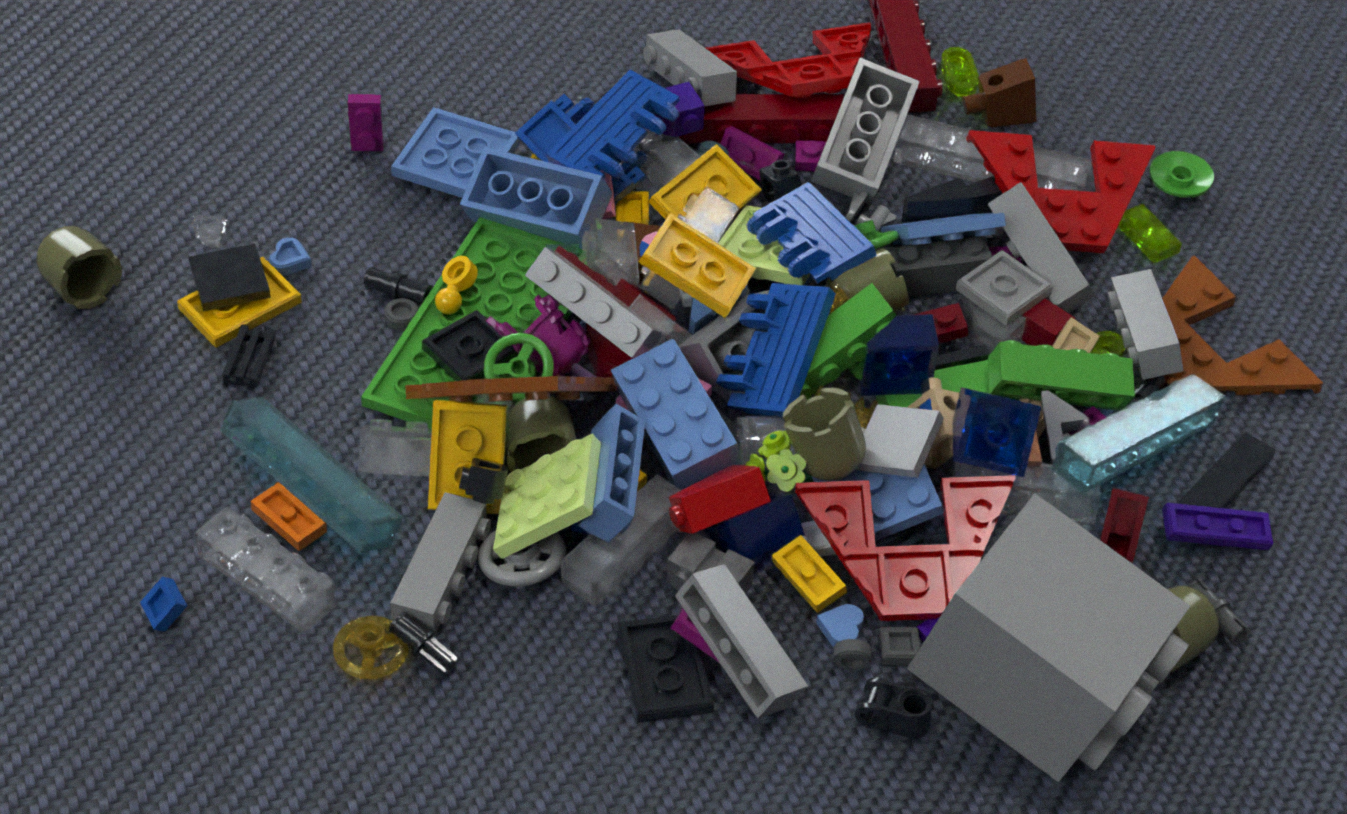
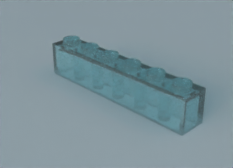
(1137, 433)
(311, 474)

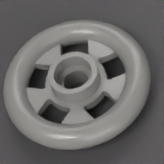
(522, 559)

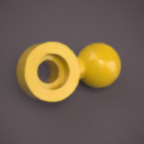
(458, 275)

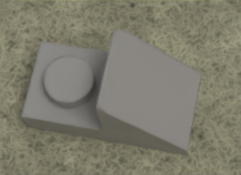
(1059, 418)

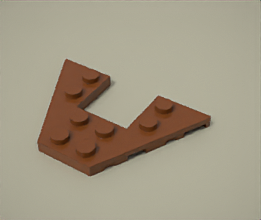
(1267, 369)
(503, 388)

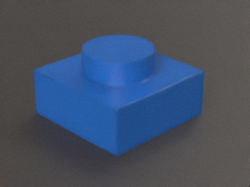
(163, 604)

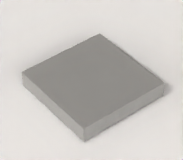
(1004, 287)
(899, 439)

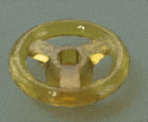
(370, 637)

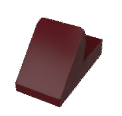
(1124, 522)

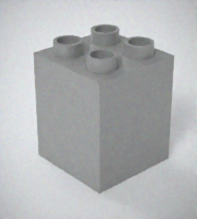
(1053, 641)

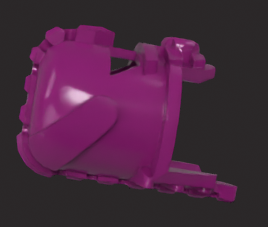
(565, 346)

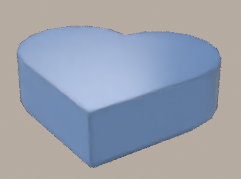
(289, 257)
(841, 623)

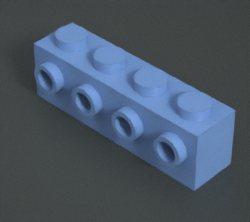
(618, 473)

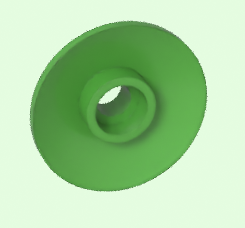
(1181, 174)

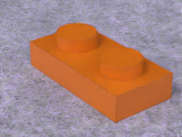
(288, 516)

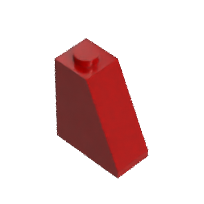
(718, 498)

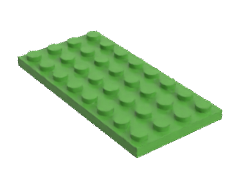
(499, 291)

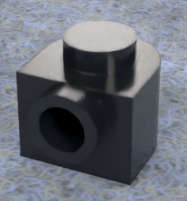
(778, 180)
(484, 480)

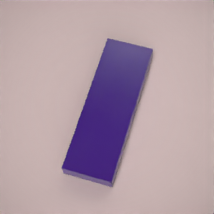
(1217, 526)

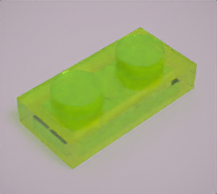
(1149, 233)

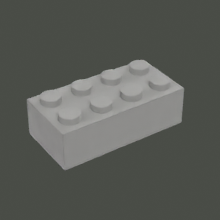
(865, 130)

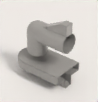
(880, 217)

